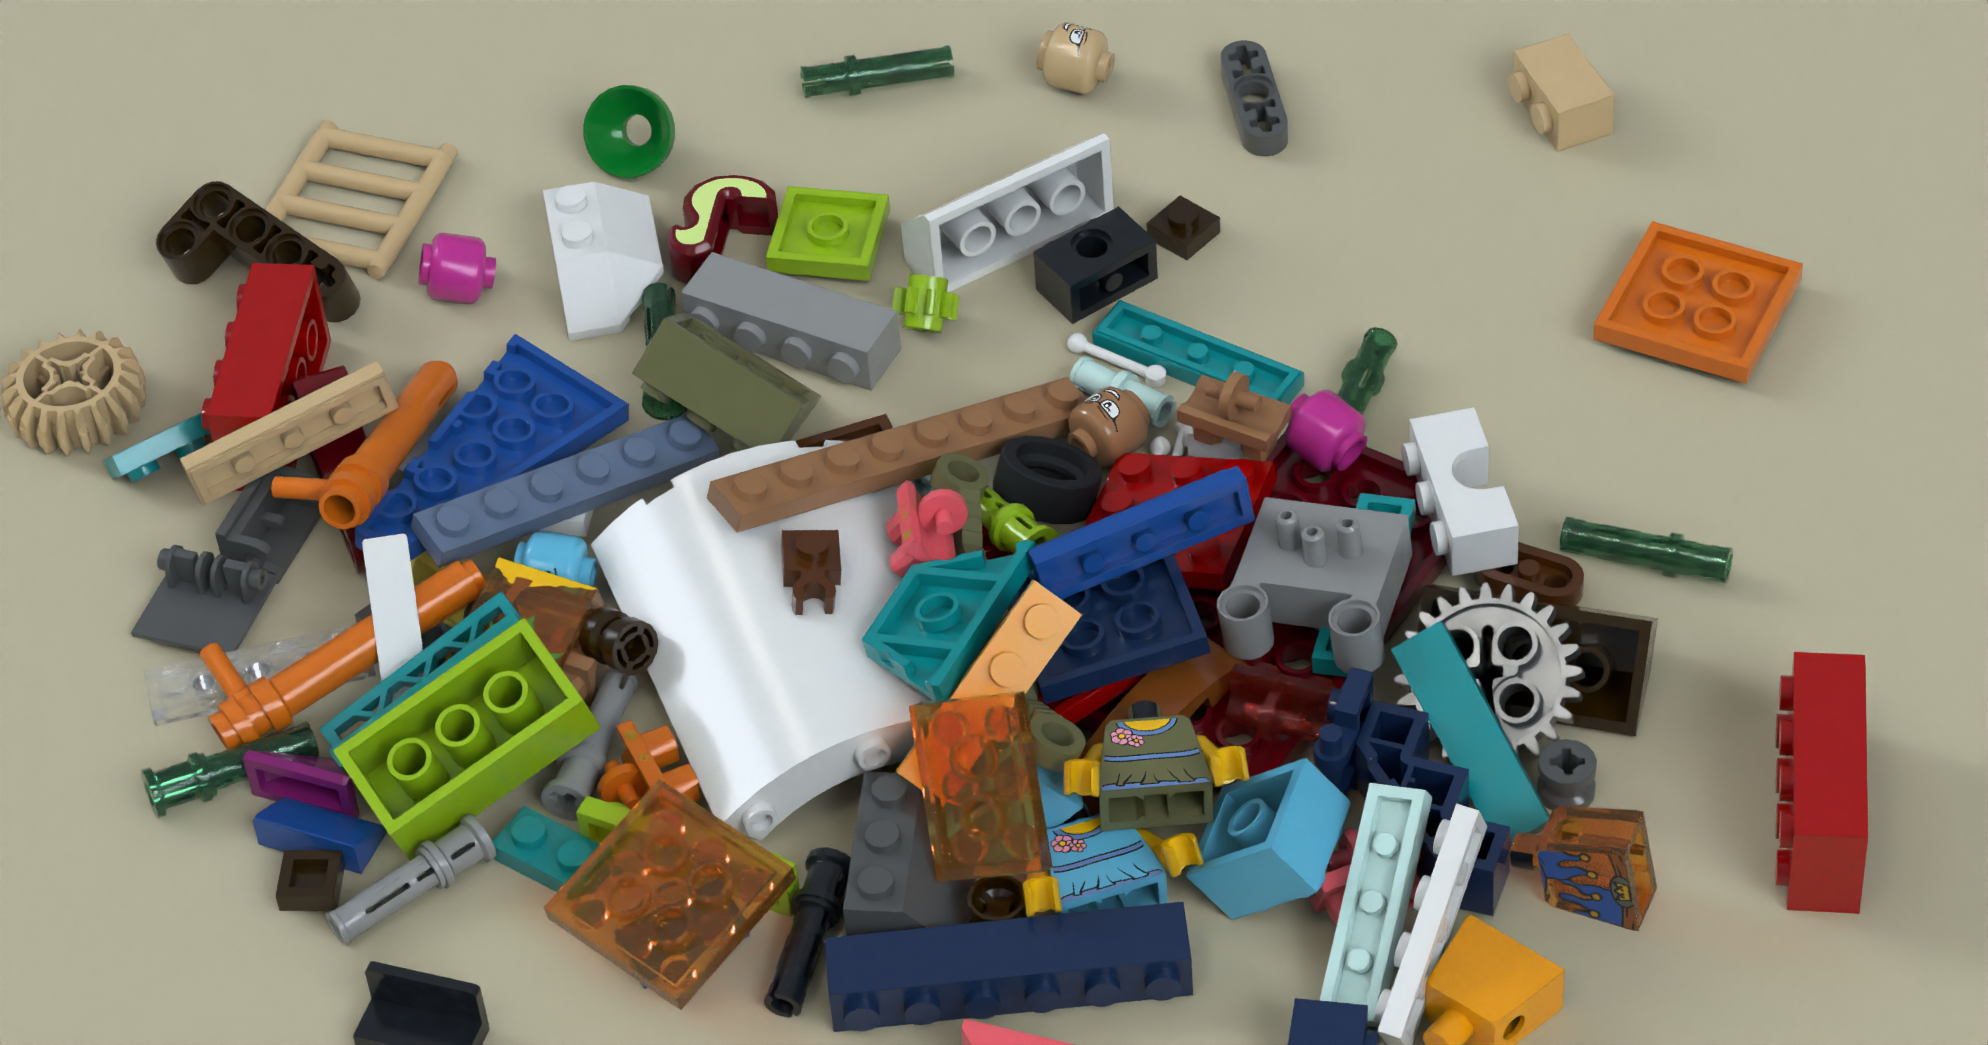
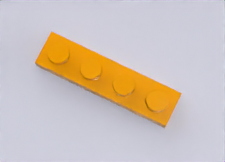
(1012, 654)

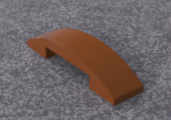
(1177, 691)

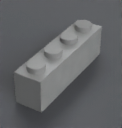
(794, 320)

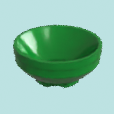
(607, 135)

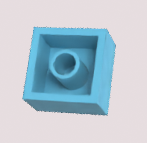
(1270, 839)

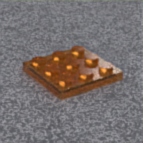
(670, 893)

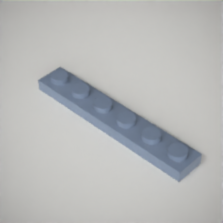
(562, 490)

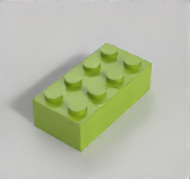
(467, 738)

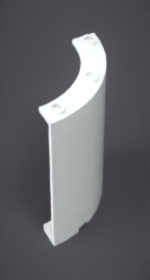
(756, 694)

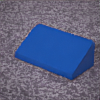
(303, 826)

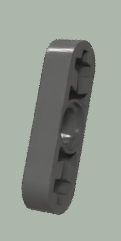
(1250, 113)

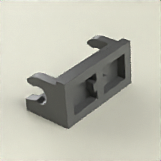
(266, 526)

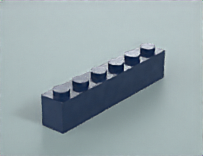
(1008, 967)

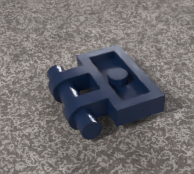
(1347, 709)

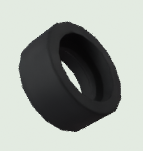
(1048, 478)

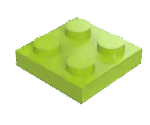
(828, 233)

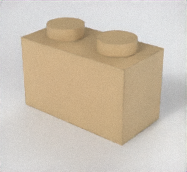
(1562, 92)

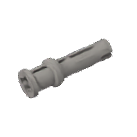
(584, 764)
(433, 859)

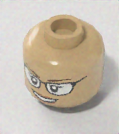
(1075, 58)

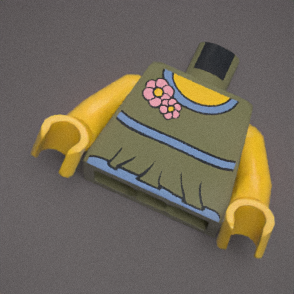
(1153, 771)

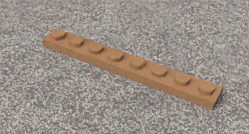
(890, 455)

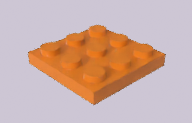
(1698, 302)

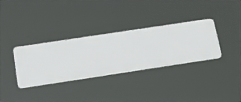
(392, 603)

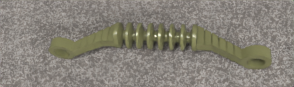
(970, 481)

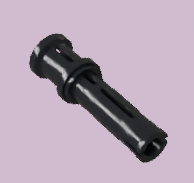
(815, 911)

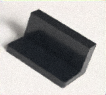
(420, 1009)

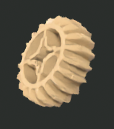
(73, 392)

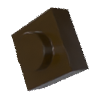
(1183, 227)
(310, 880)

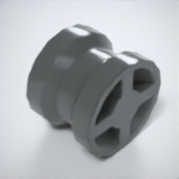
(1556, 784)

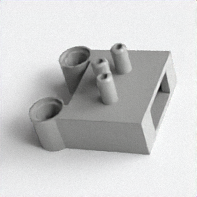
(1317, 571)

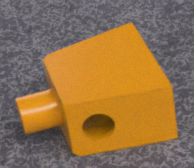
(1489, 989)

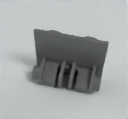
(204, 600)

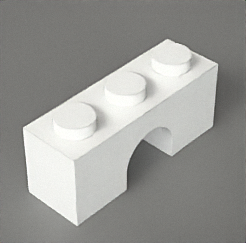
(1468, 525)

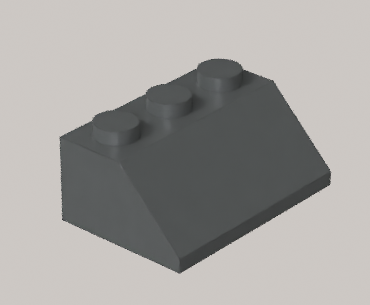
(893, 866)

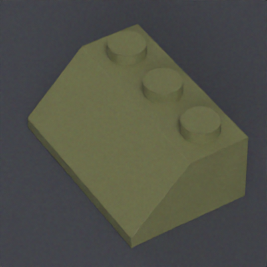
(722, 383)

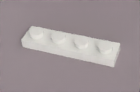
(1438, 903)

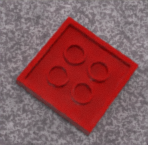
(1146, 476)

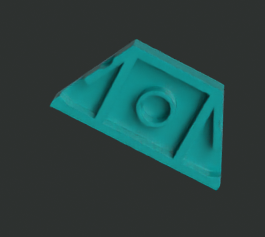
(944, 617)

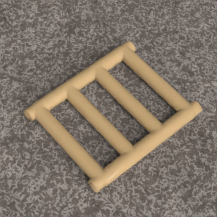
(396, 228)

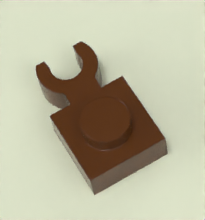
(811, 566)

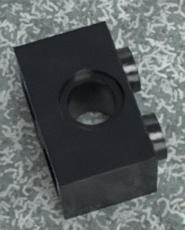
(1095, 265)

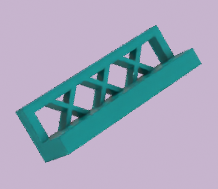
(426, 662)

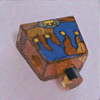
(1592, 863)

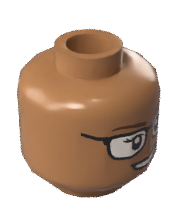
(1109, 425)

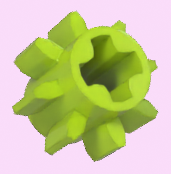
(925, 303)

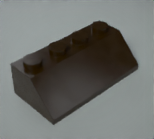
(1614, 657)

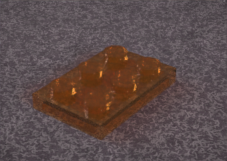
(980, 786)

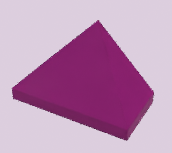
(301, 778)

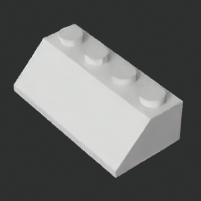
(1011, 215)

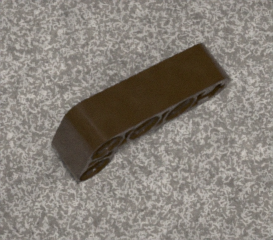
(216, 237)

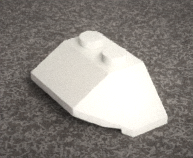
(602, 254)

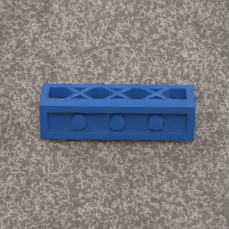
(1142, 533)

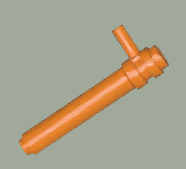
(364, 478)
(274, 701)

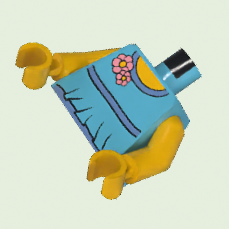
(1106, 867)

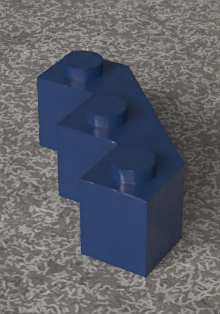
(1396, 753)

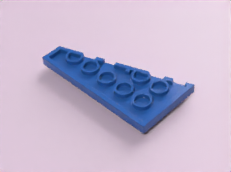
(514, 422)

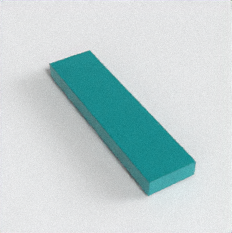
(1191, 353)
(1470, 730)

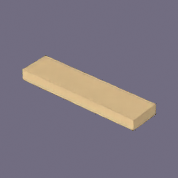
(289, 433)

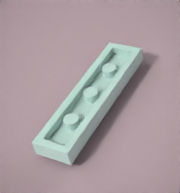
(1376, 895)

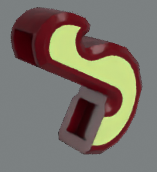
(711, 212)

